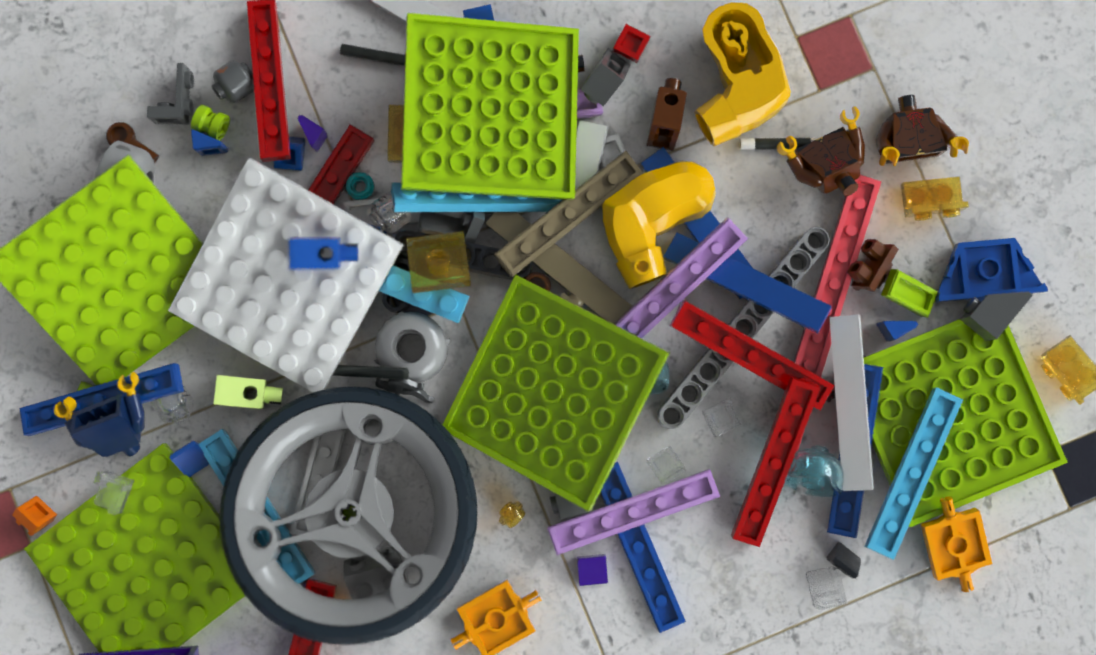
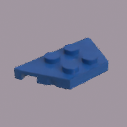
(986, 269)

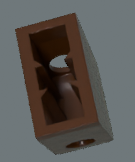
(667, 115)

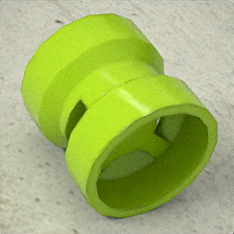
(212, 123)

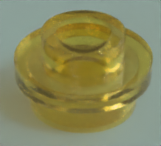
(511, 514)

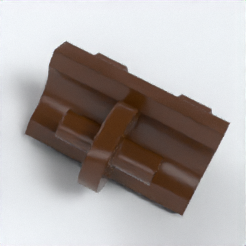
(875, 268)

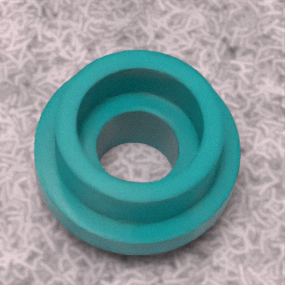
(356, 178)

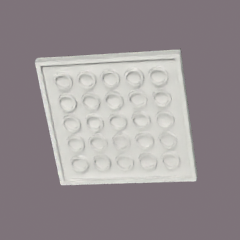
(277, 314)

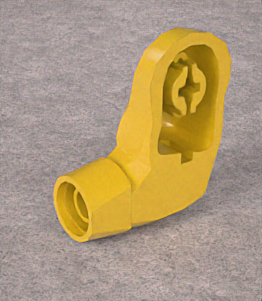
(748, 70)
(650, 208)

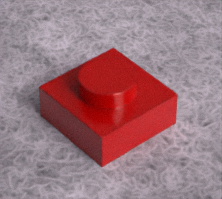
(631, 43)

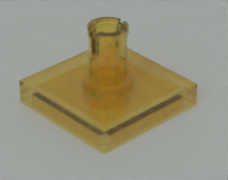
(438, 262)

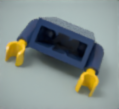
(107, 425)

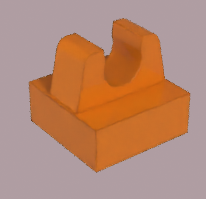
(34, 515)

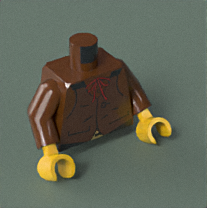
(916, 135)
(829, 160)

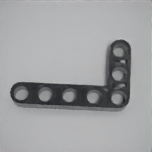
(475, 265)

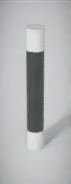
(770, 143)

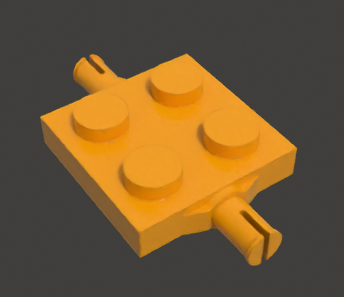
(956, 544)
(496, 619)

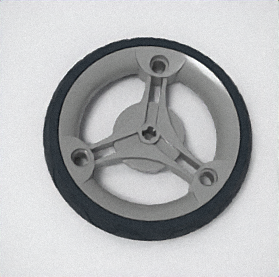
(403, 603)

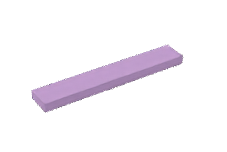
(682, 279)
(633, 512)

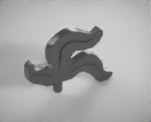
(405, 387)

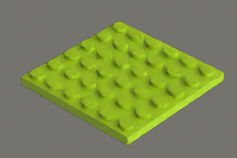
(489, 107)
(105, 272)
(554, 392)
(998, 430)
(144, 572)

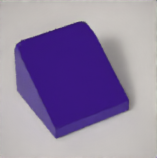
(315, 134)
(592, 569)

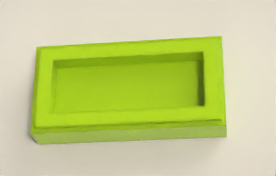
(909, 293)

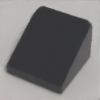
(845, 560)

